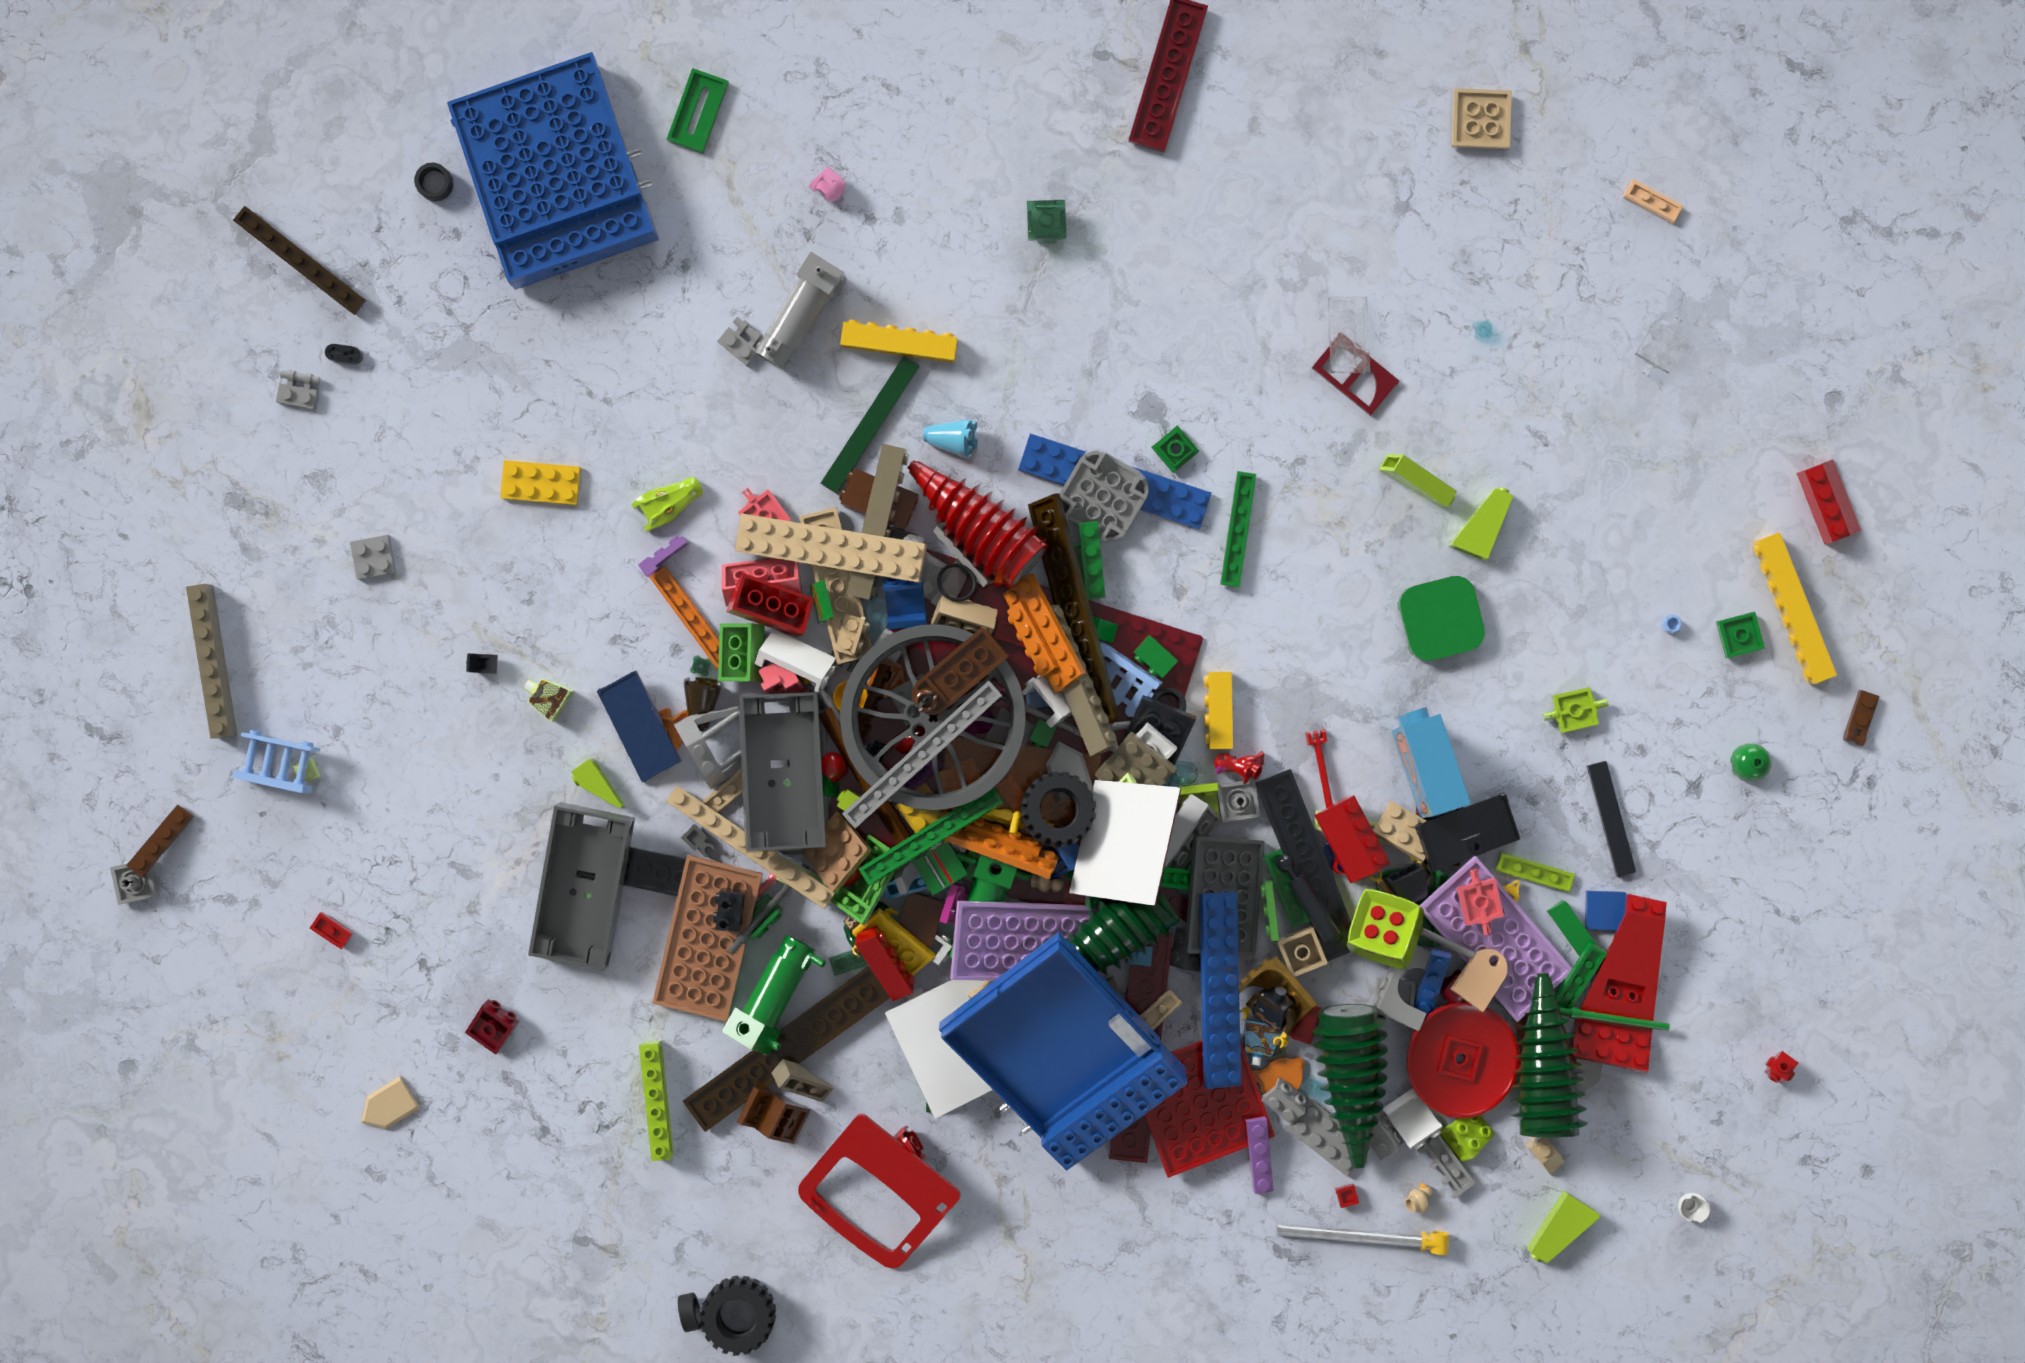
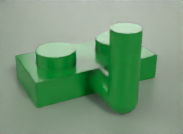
(972, 860)

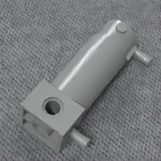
(816, 285)

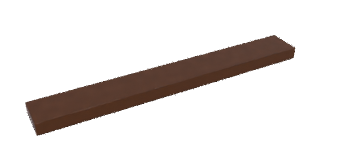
(885, 811)

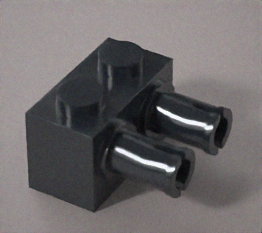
(730, 909)

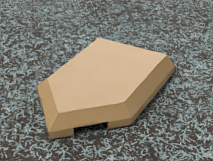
(389, 1105)

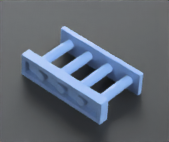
(264, 776)

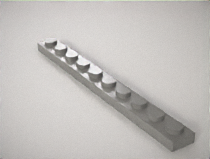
(922, 754)

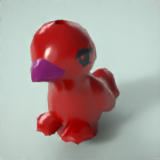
(1246, 766)

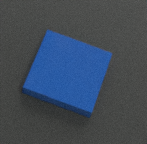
(1604, 909)

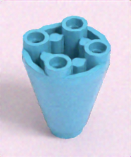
(953, 437)

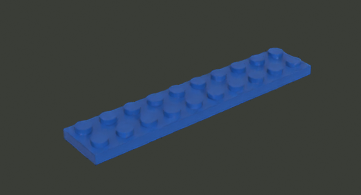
(1165, 496)
(1220, 990)

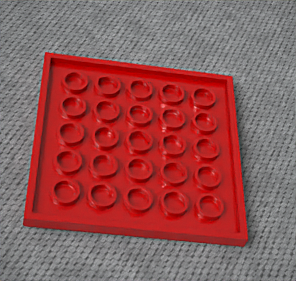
(1201, 1122)

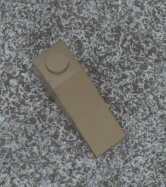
(800, 1081)

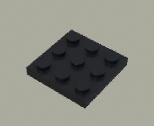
(1167, 720)

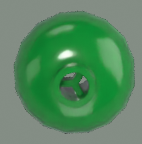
(1744, 765)

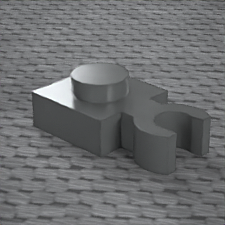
(696, 839)

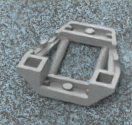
(699, 750)

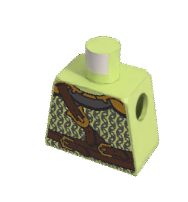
(548, 697)

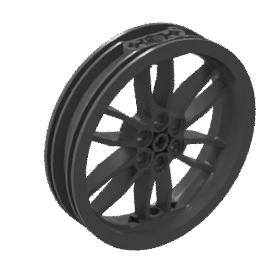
(873, 770)

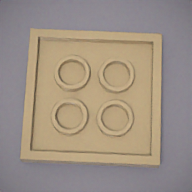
(1481, 118)

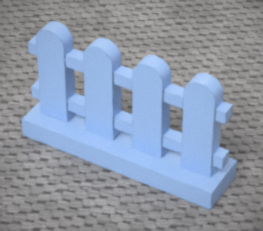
(1129, 678)

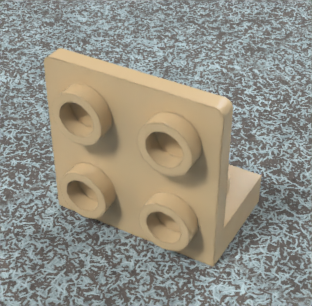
(851, 635)

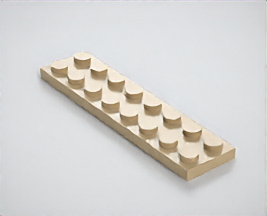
(837, 587)

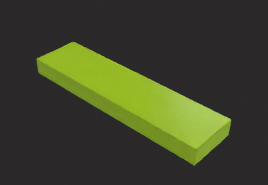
(1535, 872)

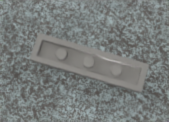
(958, 552)

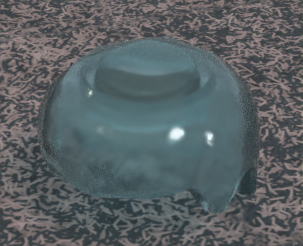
(1184, 774)

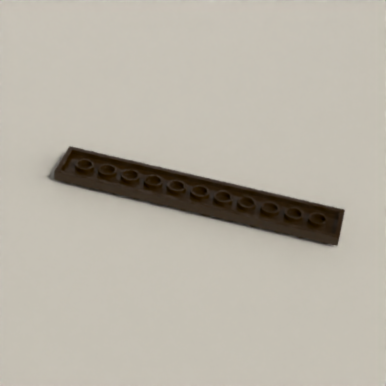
(1070, 593)
(797, 1042)

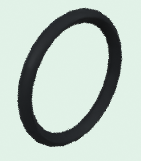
(954, 598)

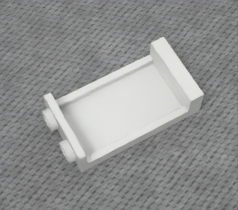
(797, 658)

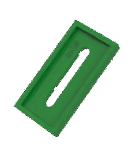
(696, 83)

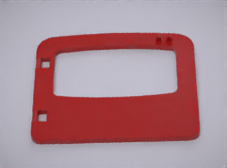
(895, 1167)

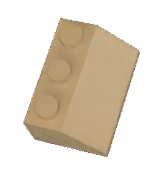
(964, 615)

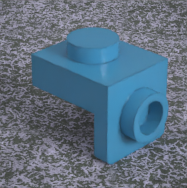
(1140, 958)

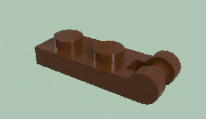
(1861, 717)

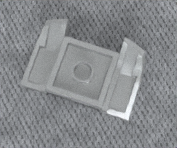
(951, 580)

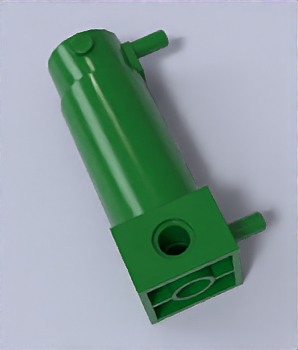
(990, 883)
(757, 1021)

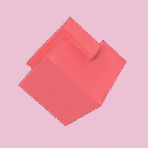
(780, 680)

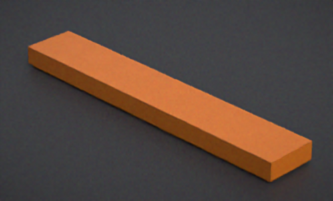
(687, 613)

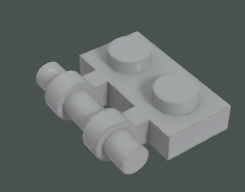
(736, 345)
(298, 396)

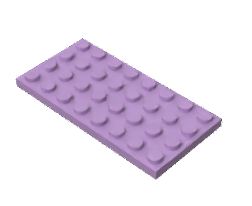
(1000, 934)
(1513, 936)

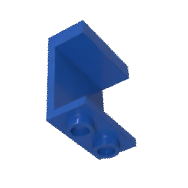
(904, 603)

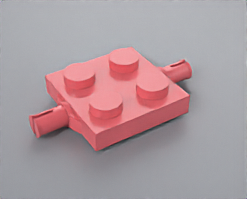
(764, 506)
(1480, 901)

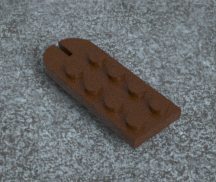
(958, 672)

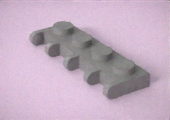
(1448, 1164)

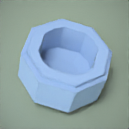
(1671, 623)

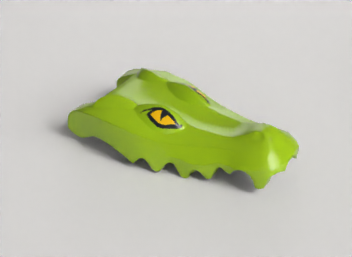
(666, 502)

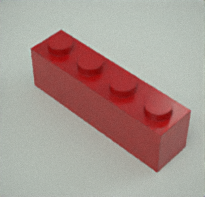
(885, 963)

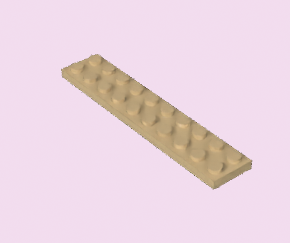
(830, 547)

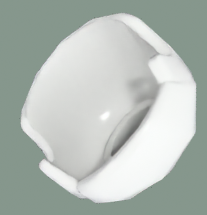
(1694, 1207)

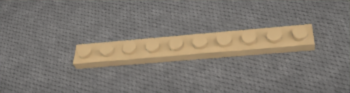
(736, 838)

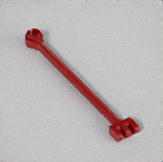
(1317, 742)

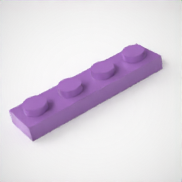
(1259, 1155)

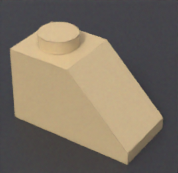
(1545, 1153)

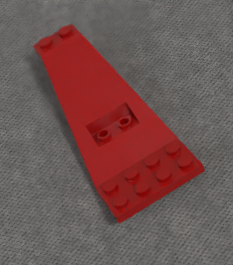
(1627, 969)

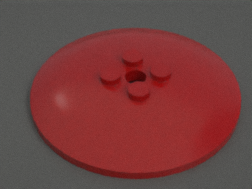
(1482, 1076)

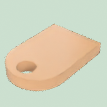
(1481, 980)

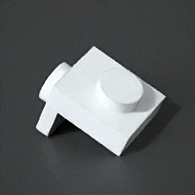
(943, 953)

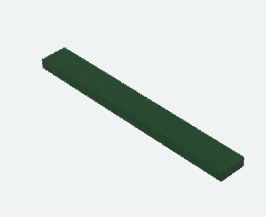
(870, 424)

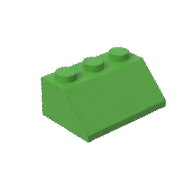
(738, 652)

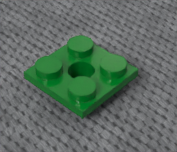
(1171, 460)

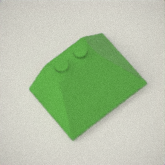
(861, 898)

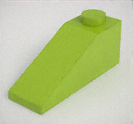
(592, 779)

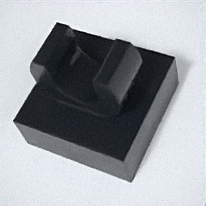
(875, 748)

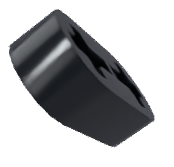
(344, 349)

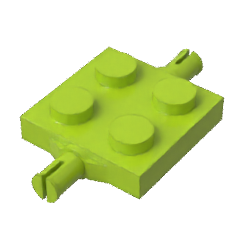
(1575, 709)

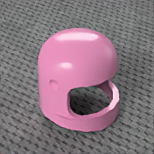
(829, 178)

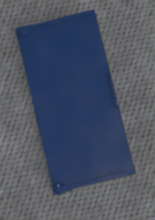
(639, 726)

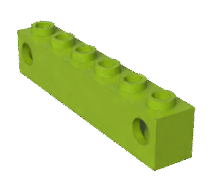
(656, 1100)

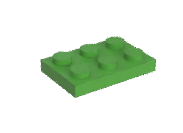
(1270, 910)

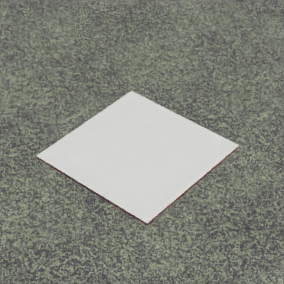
(1127, 843)
(939, 1070)

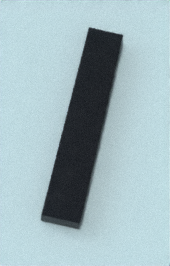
(1611, 818)

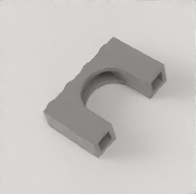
(1389, 1001)

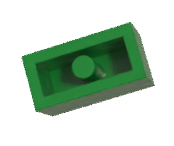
(1155, 657)

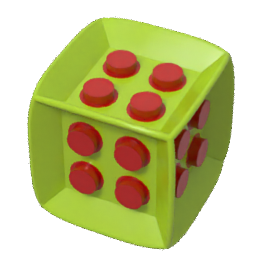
(1385, 928)

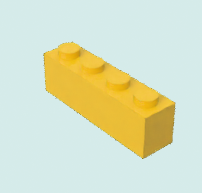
(1219, 710)

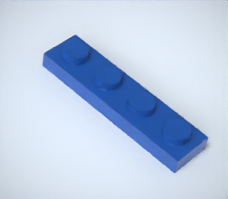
(1432, 981)

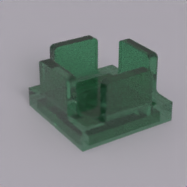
(1046, 221)

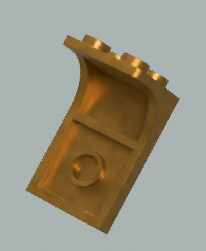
(1274, 974)

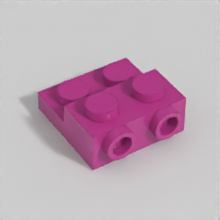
(956, 893)

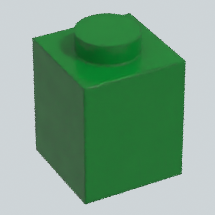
(1042, 734)

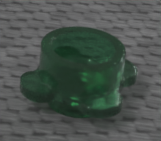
(695, 666)

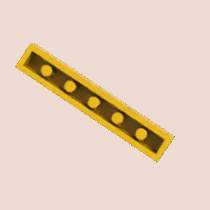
(899, 342)

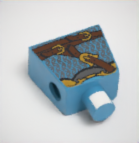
(1258, 1040)

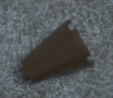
(701, 696)

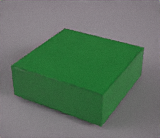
(830, 788)

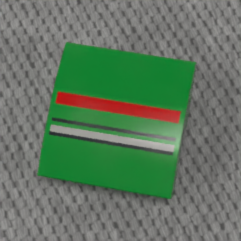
(821, 602)
(940, 867)

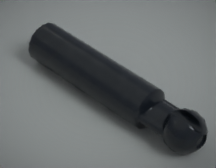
(1308, 899)

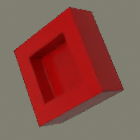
(1347, 1195)

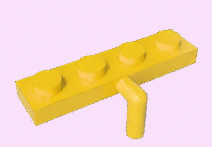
(1006, 817)

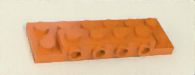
(1042, 634)
(1011, 849)

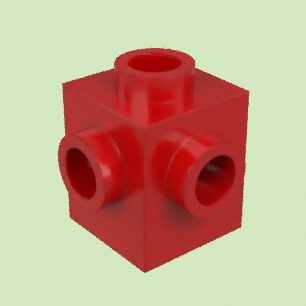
(1780, 1067)

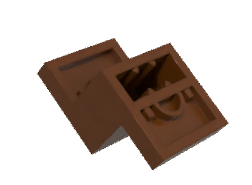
(773, 1115)

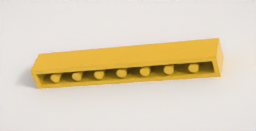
(1794, 608)

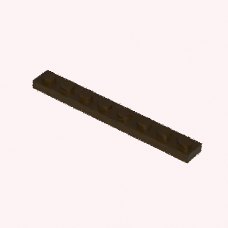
(299, 260)

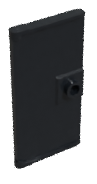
(1467, 832)

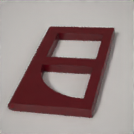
(1383, 382)

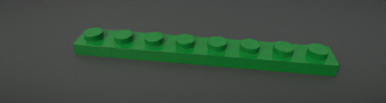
(929, 837)

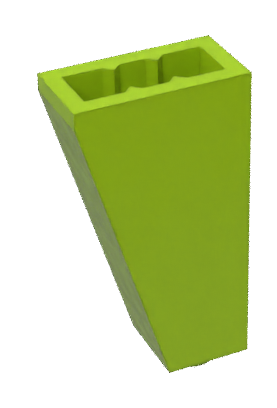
(1418, 479)
(1483, 526)
(1561, 1227)

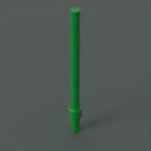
(1575, 1013)

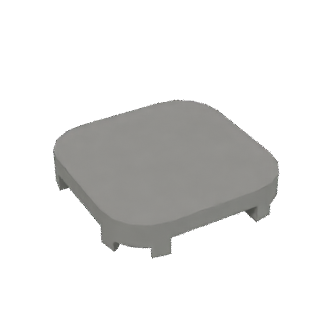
(1104, 492)

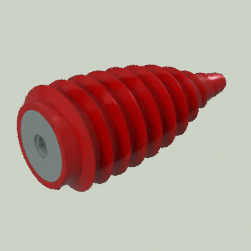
(981, 526)

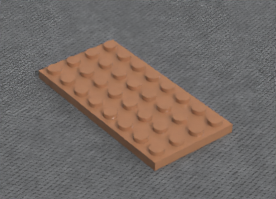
(696, 967)

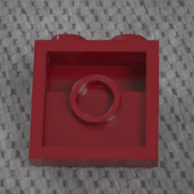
(492, 1026)

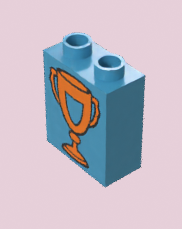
(1429, 763)

